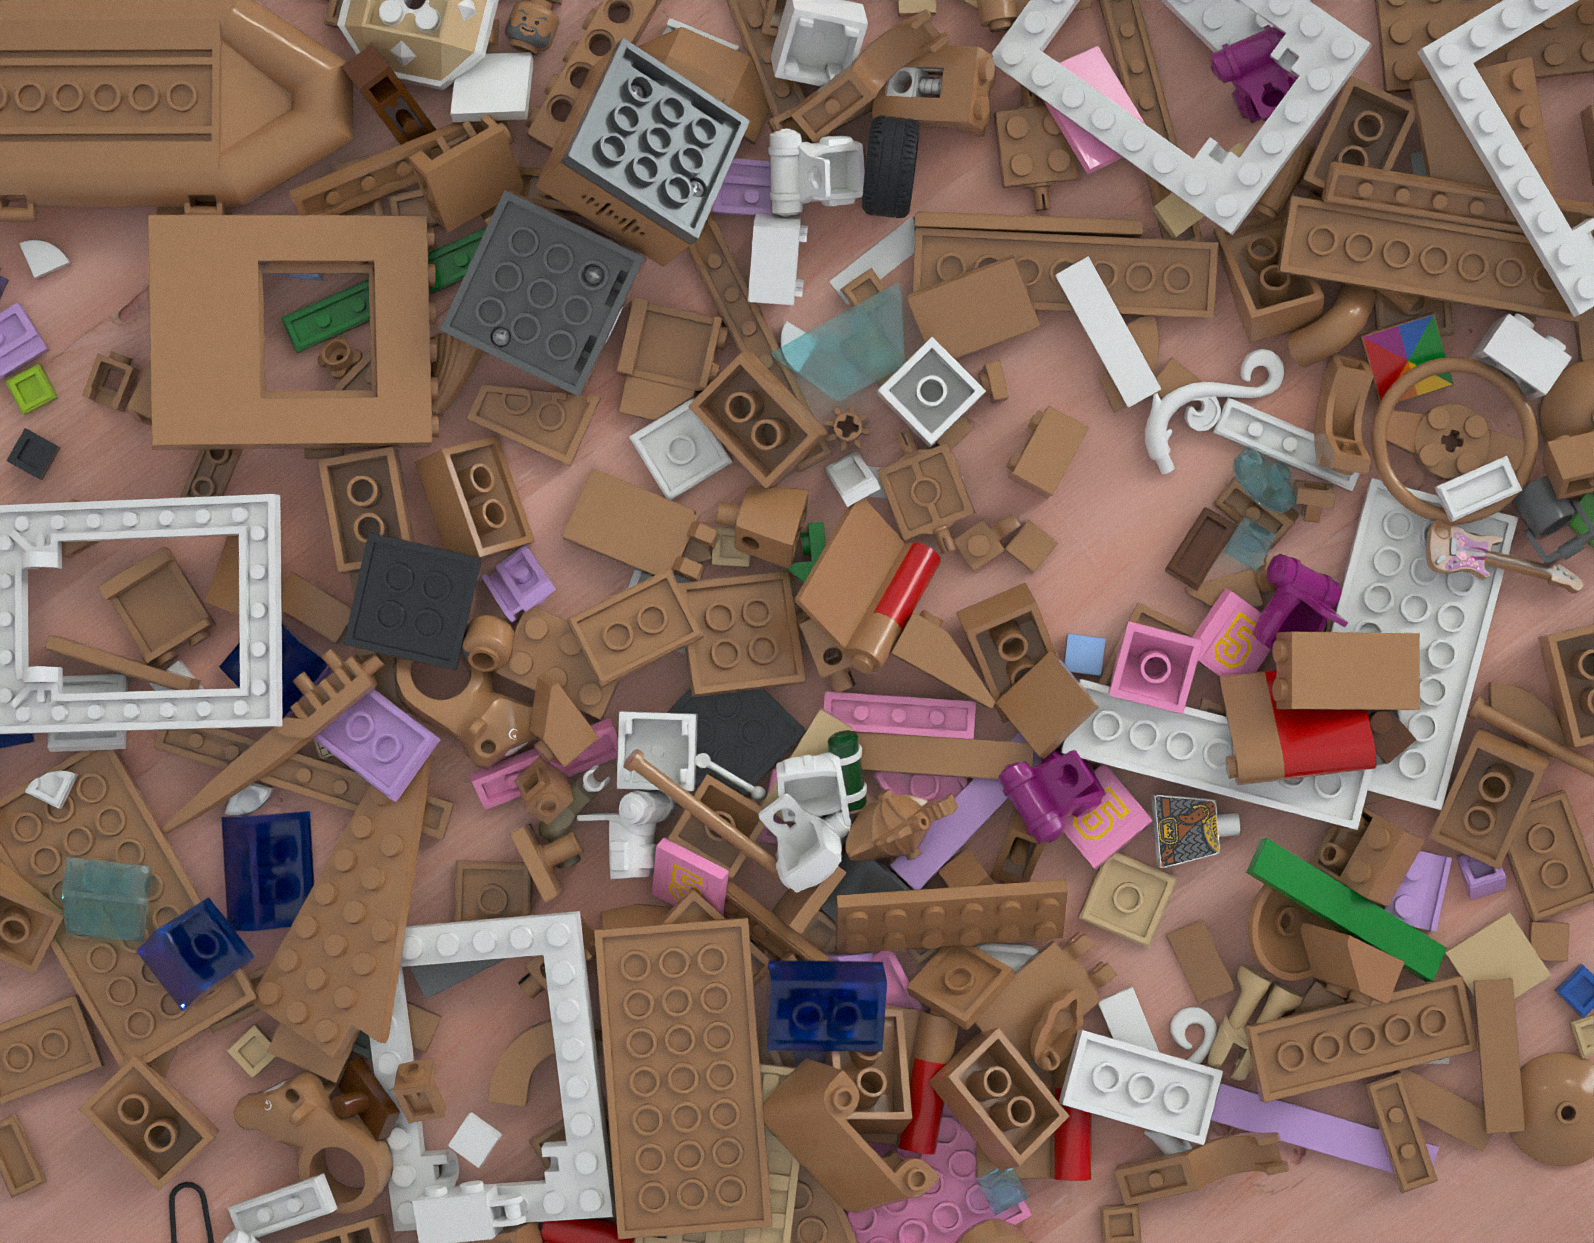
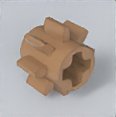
(857, 422)

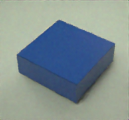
(1578, 990)

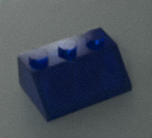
(266, 868)
(825, 1005)

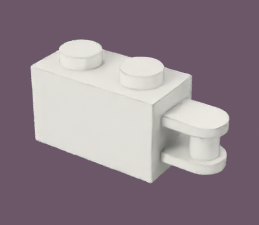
(464, 1213)

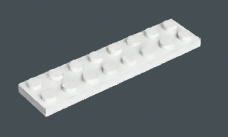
(1193, 753)

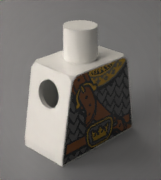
(1188, 828)

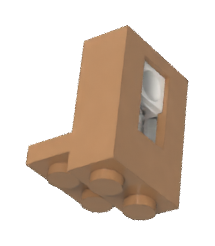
(963, 90)

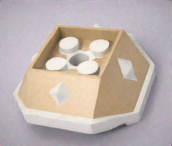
(425, 43)

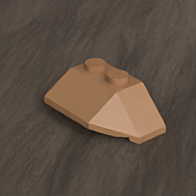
(717, 70)

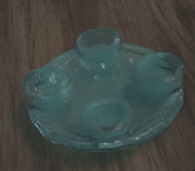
(1264, 481)

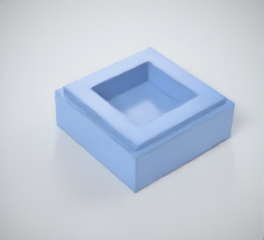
(1084, 654)

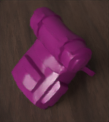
(1256, 76)
(1300, 602)
(1052, 792)

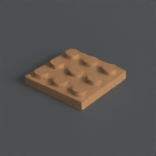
(747, 634)

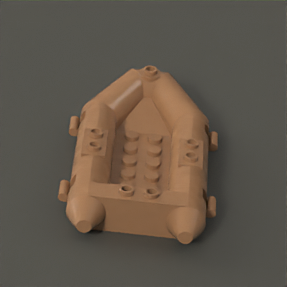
(160, 104)

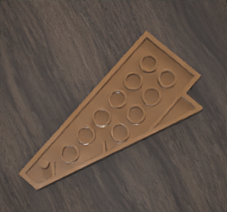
(348, 939)

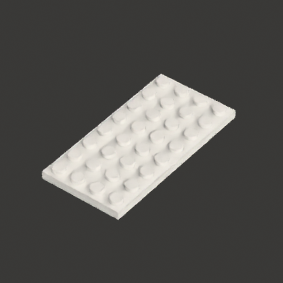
(1396, 592)

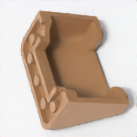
(811, 1123)

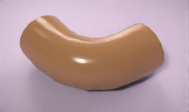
(1333, 329)

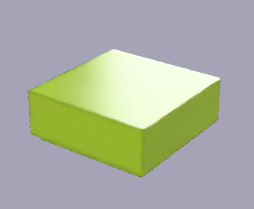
(31, 389)

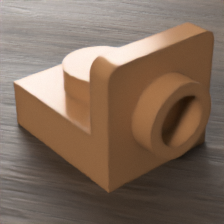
(418, 1091)

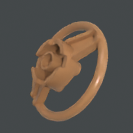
(1477, 444)

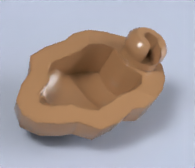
(1057, 1030)

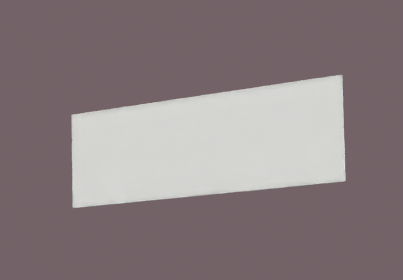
(881, 258)

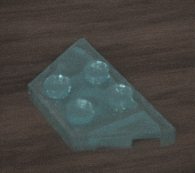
(851, 347)

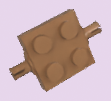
(1033, 149)
(926, 491)

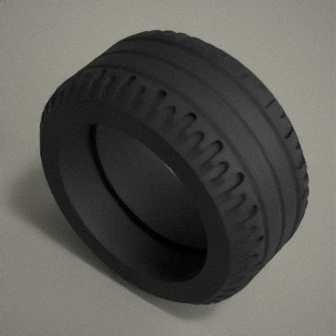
(890, 166)

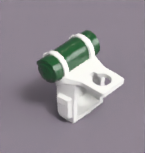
(827, 780)

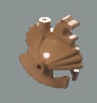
(894, 826)

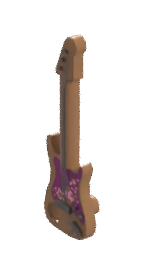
(1454, 550)

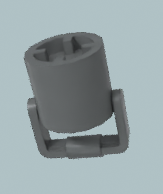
(1546, 515)

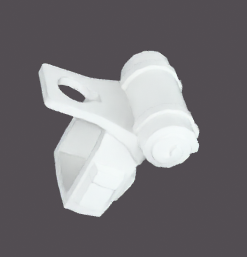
(813, 171)
(633, 832)
(807, 849)

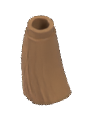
(1284, 184)
(453, 369)

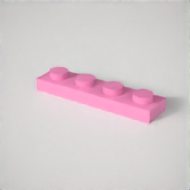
(903, 714)
(498, 785)

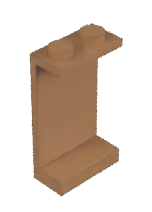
(1347, 670)

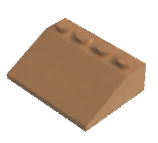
(1445, 144)

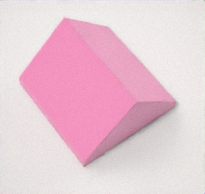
(1154, 667)

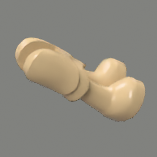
(1232, 1030)

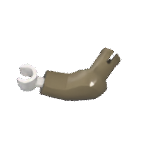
(583, 792)

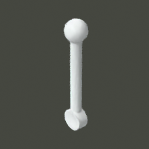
(703, 760)

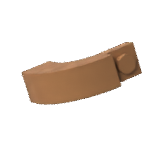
(1340, 415)
(516, 1065)

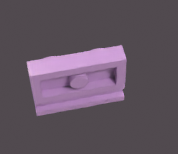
(745, 189)
(18, 340)
(519, 583)
(1422, 891)

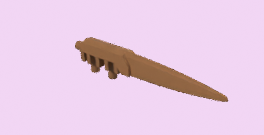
(311, 716)

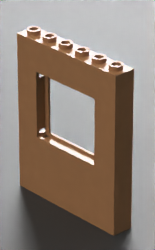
(212, 331)

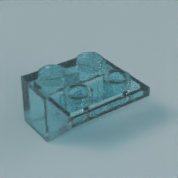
(106, 898)

